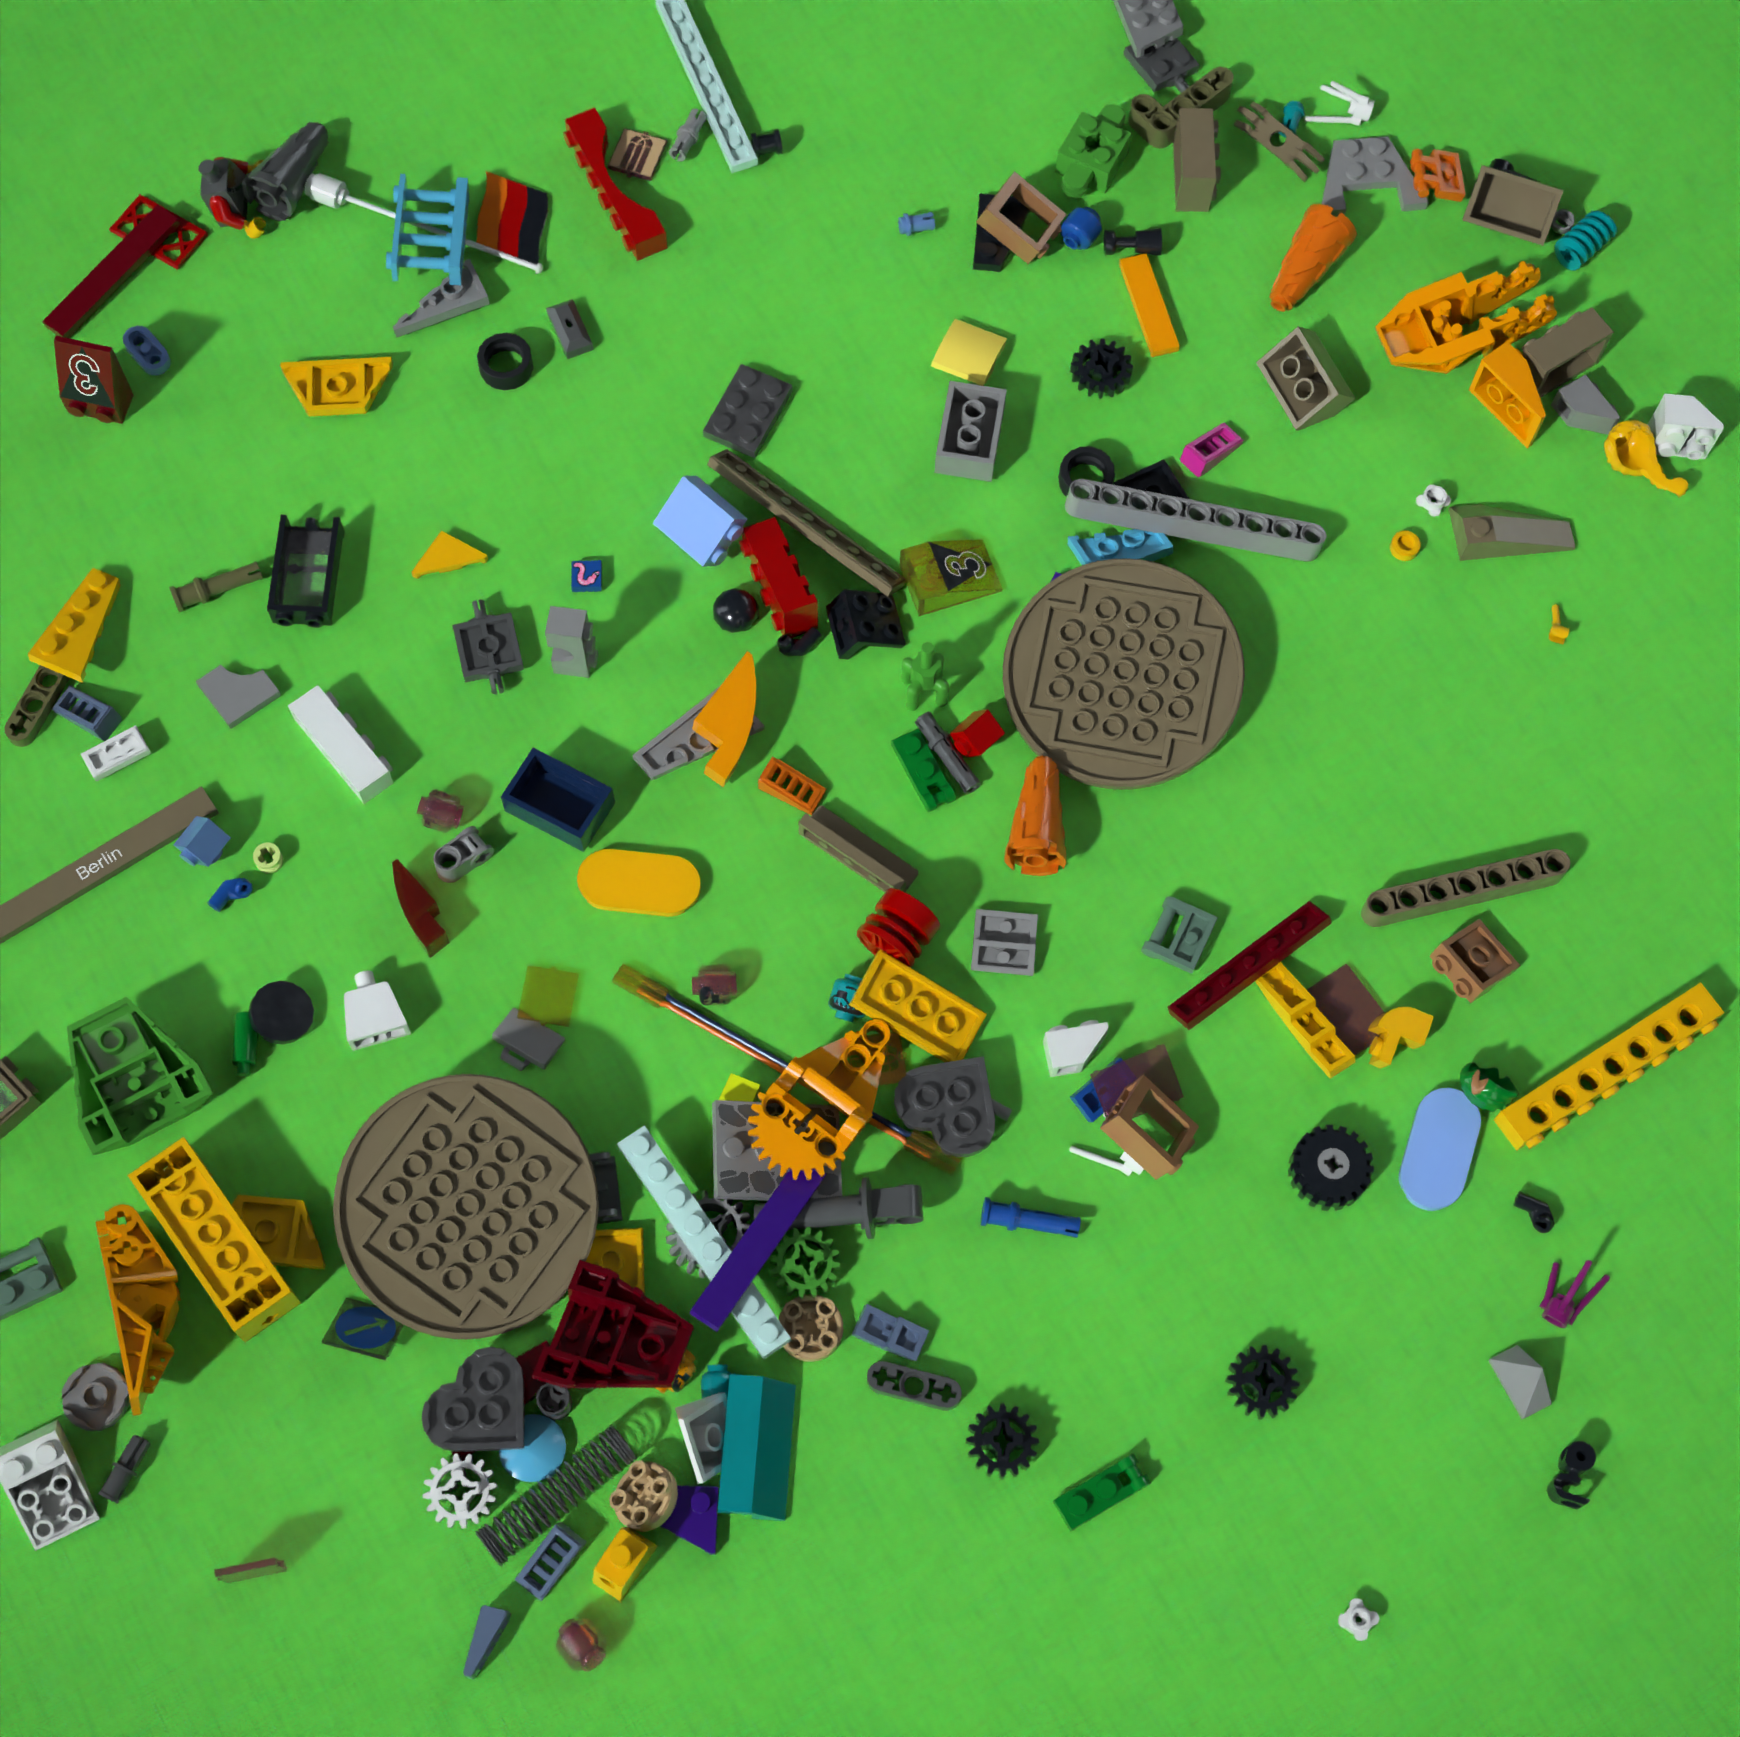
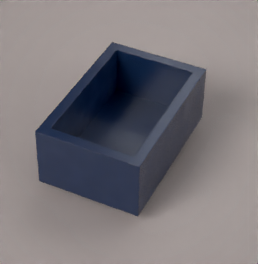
(558, 799)

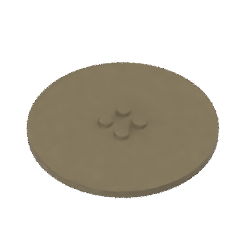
(1123, 673)
(465, 1206)

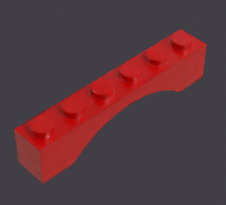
(639, 225)

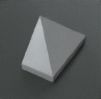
(1522, 1380)

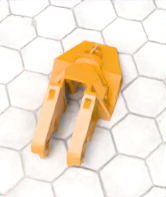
(1427, 322)
(141, 1299)

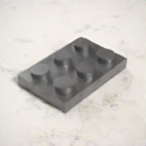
(747, 411)

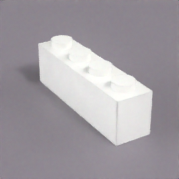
(341, 744)

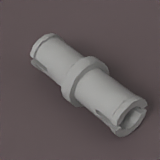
(687, 135)

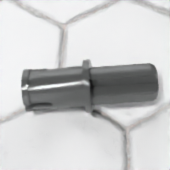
(124, 1468)

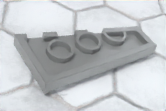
(679, 744)

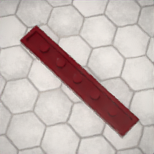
(111, 272)
(1249, 965)

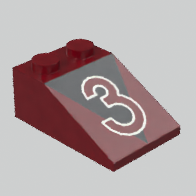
(91, 380)

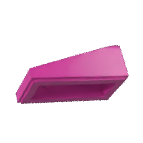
(1198, 461)

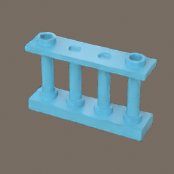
(452, 241)

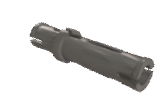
(940, 743)

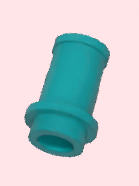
(1293, 113)

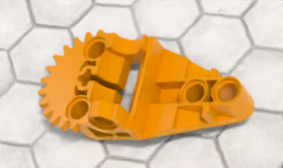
(836, 1081)

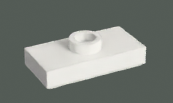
(116, 753)

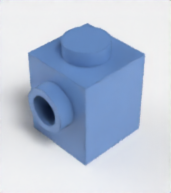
(202, 842)

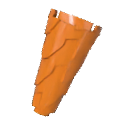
(1314, 248)
(1037, 825)

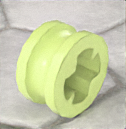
(258, 858)

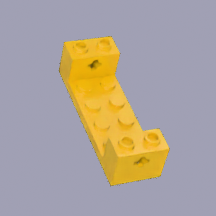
(213, 1240)

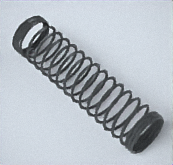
(486, 1533)

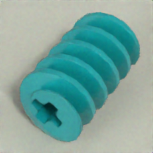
(1585, 239)

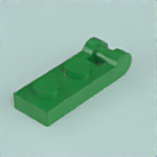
(922, 770)
(1100, 1493)

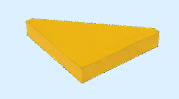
(447, 555)

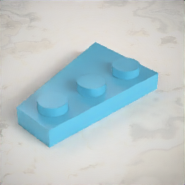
(1131, 544)

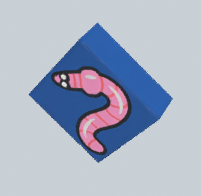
(586, 576)

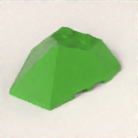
(129, 1077)

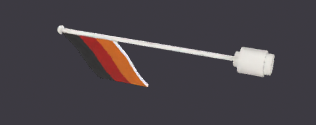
(507, 225)

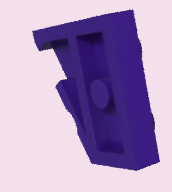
(695, 1516)

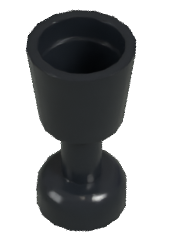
(1144, 241)

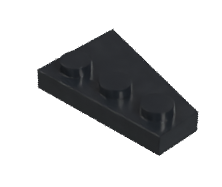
(989, 251)

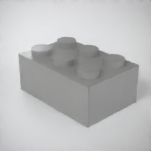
(970, 431)

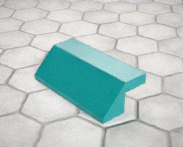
(757, 1447)

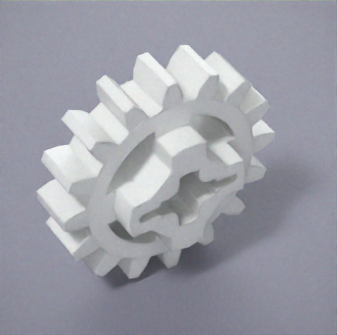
(461, 1507)

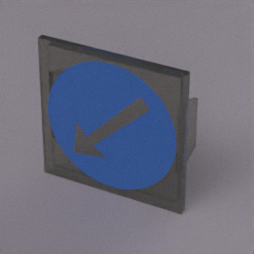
(363, 1330)

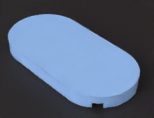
(1439, 1149)

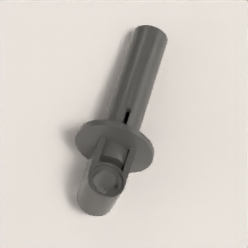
(868, 1208)

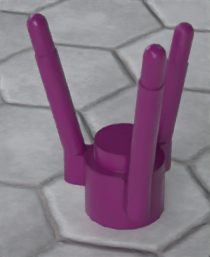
(1560, 1309)

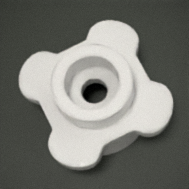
(1438, 494)
(1348, 1619)

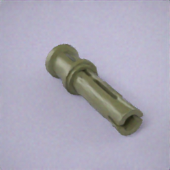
(201, 590)

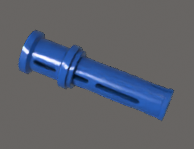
(1013, 1216)

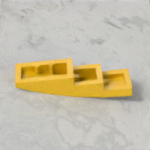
(1305, 1020)

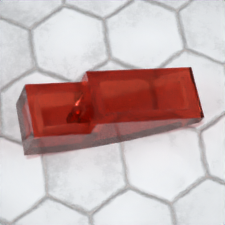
(419, 910)

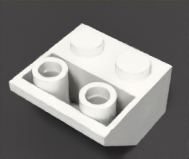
(1684, 427)

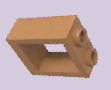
(1008, 232)
(1136, 1141)

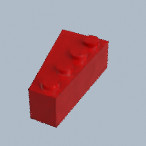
(780, 578)

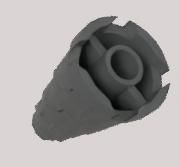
(283, 174)

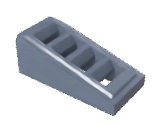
(101, 724)
(567, 1535)
(488, 1630)

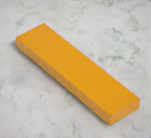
(1149, 305)

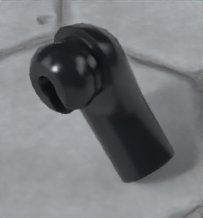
(798, 647)
(1538, 1211)

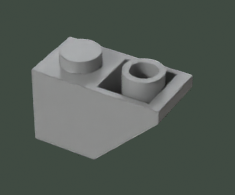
(1585, 407)

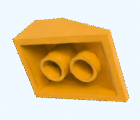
(1509, 392)

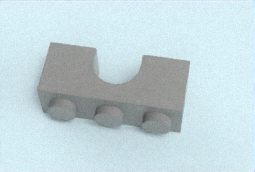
(572, 641)

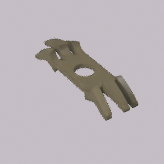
(1289, 150)

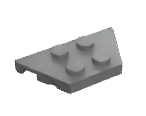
(1149, 22)

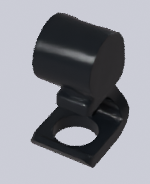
(1573, 1461)

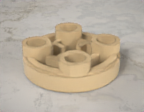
(813, 1327)
(644, 1496)

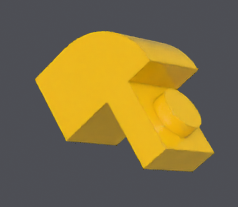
(1401, 1026)

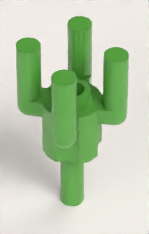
(924, 674)

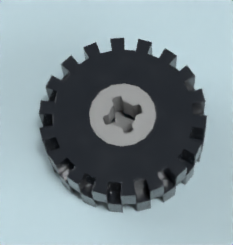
(1324, 1182)

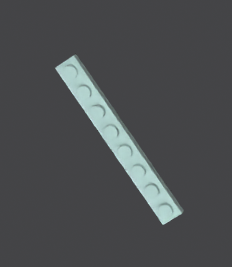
(707, 84)
(700, 1236)

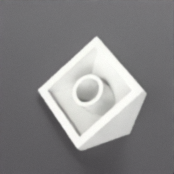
(703, 1433)

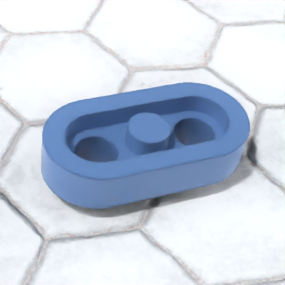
(148, 352)

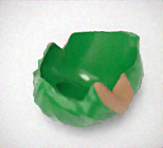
(1485, 1088)

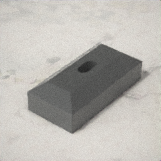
(572, 339)

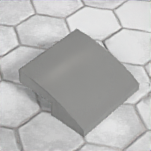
(1004, 942)

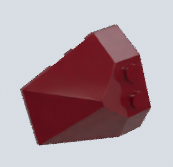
(613, 1336)

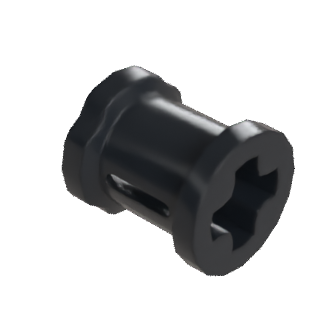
(766, 143)

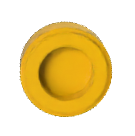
(1405, 545)

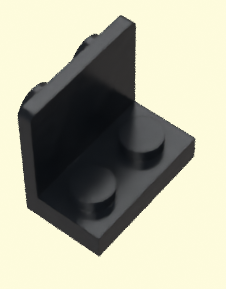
(862, 620)

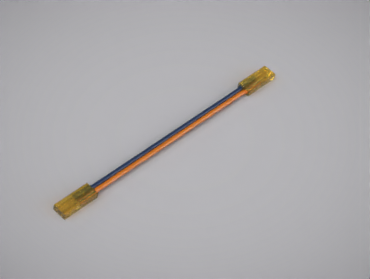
(655, 994)

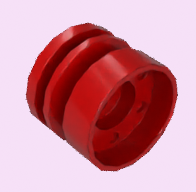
(899, 927)

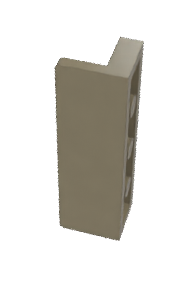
(856, 850)

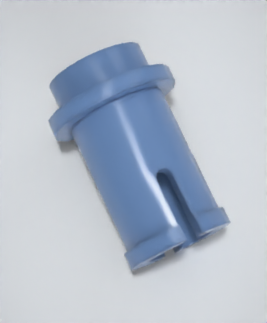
(916, 223)

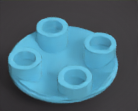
(542, 1450)

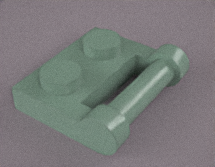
(1189, 938)
(29, 1285)

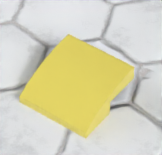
(969, 352)

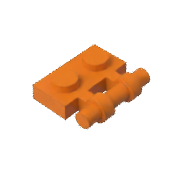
(1445, 176)

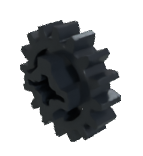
(1101, 368)
(1277, 1382)
(986, 1441)

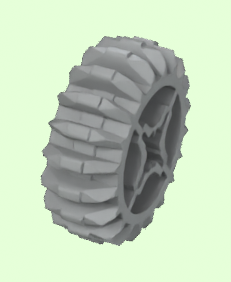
(719, 1222)

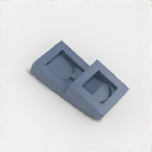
(890, 1333)

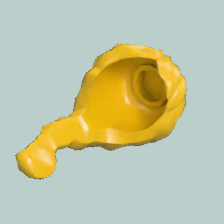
(1633, 452)

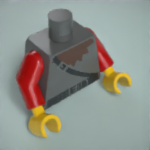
(224, 195)

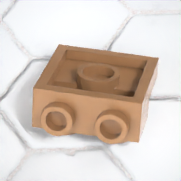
(1473, 961)

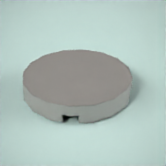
(95, 1397)

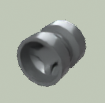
(551, 1396)

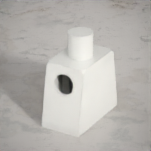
(372, 1013)

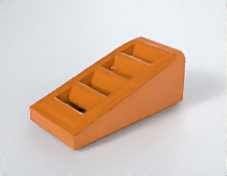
(796, 777)

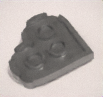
(951, 1103)
(481, 1407)

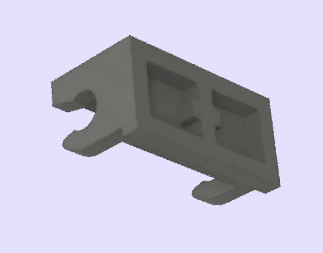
(607, 1187)

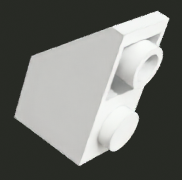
(1072, 1048)

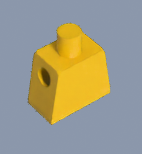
(622, 1562)

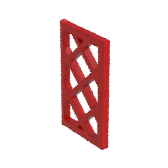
(130, 216)

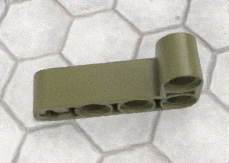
(1158, 122)

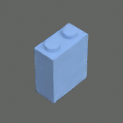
(700, 521)

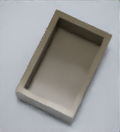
(1195, 160)
(1512, 205)
(1567, 350)

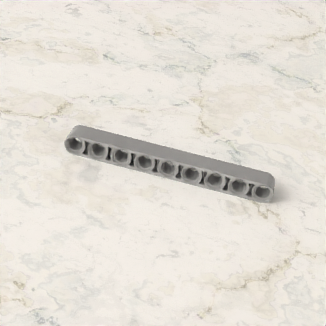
(1194, 520)

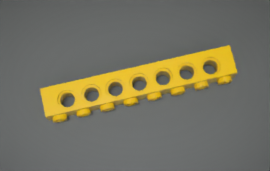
(1693, 1004)

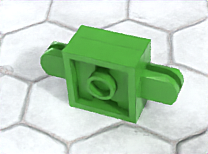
(1093, 151)

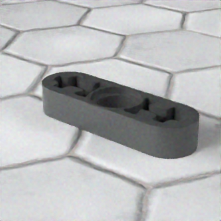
(925, 1377)

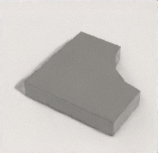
(237, 695)

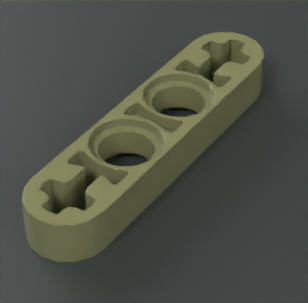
(34, 691)

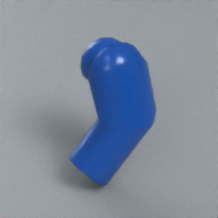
(230, 890)

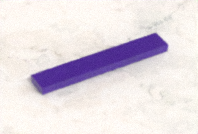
(754, 1249)

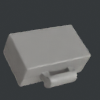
(527, 1039)

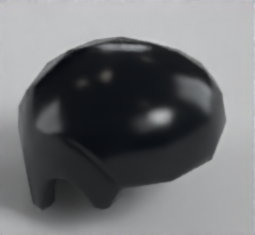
(735, 610)

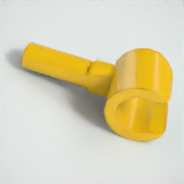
(1557, 633)

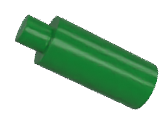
(244, 1045)

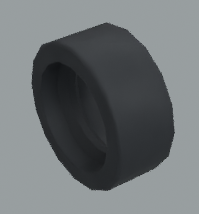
(499, 343)
(1089, 456)

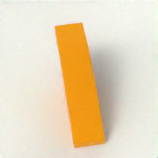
(728, 720)

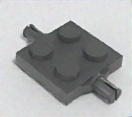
(1164, 66)
(488, 647)

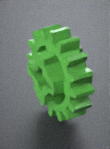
(816, 1258)

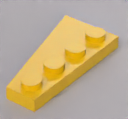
(72, 634)

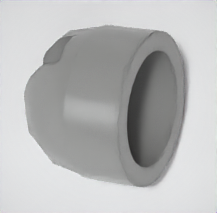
(1565, 218)

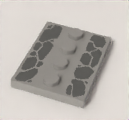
(737, 1166)

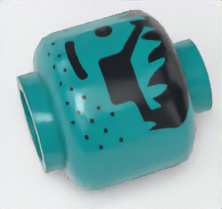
(841, 995)

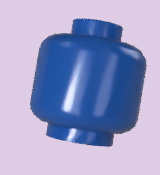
(1081, 228)

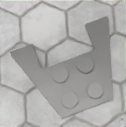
(1366, 166)

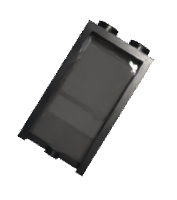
(305, 573)

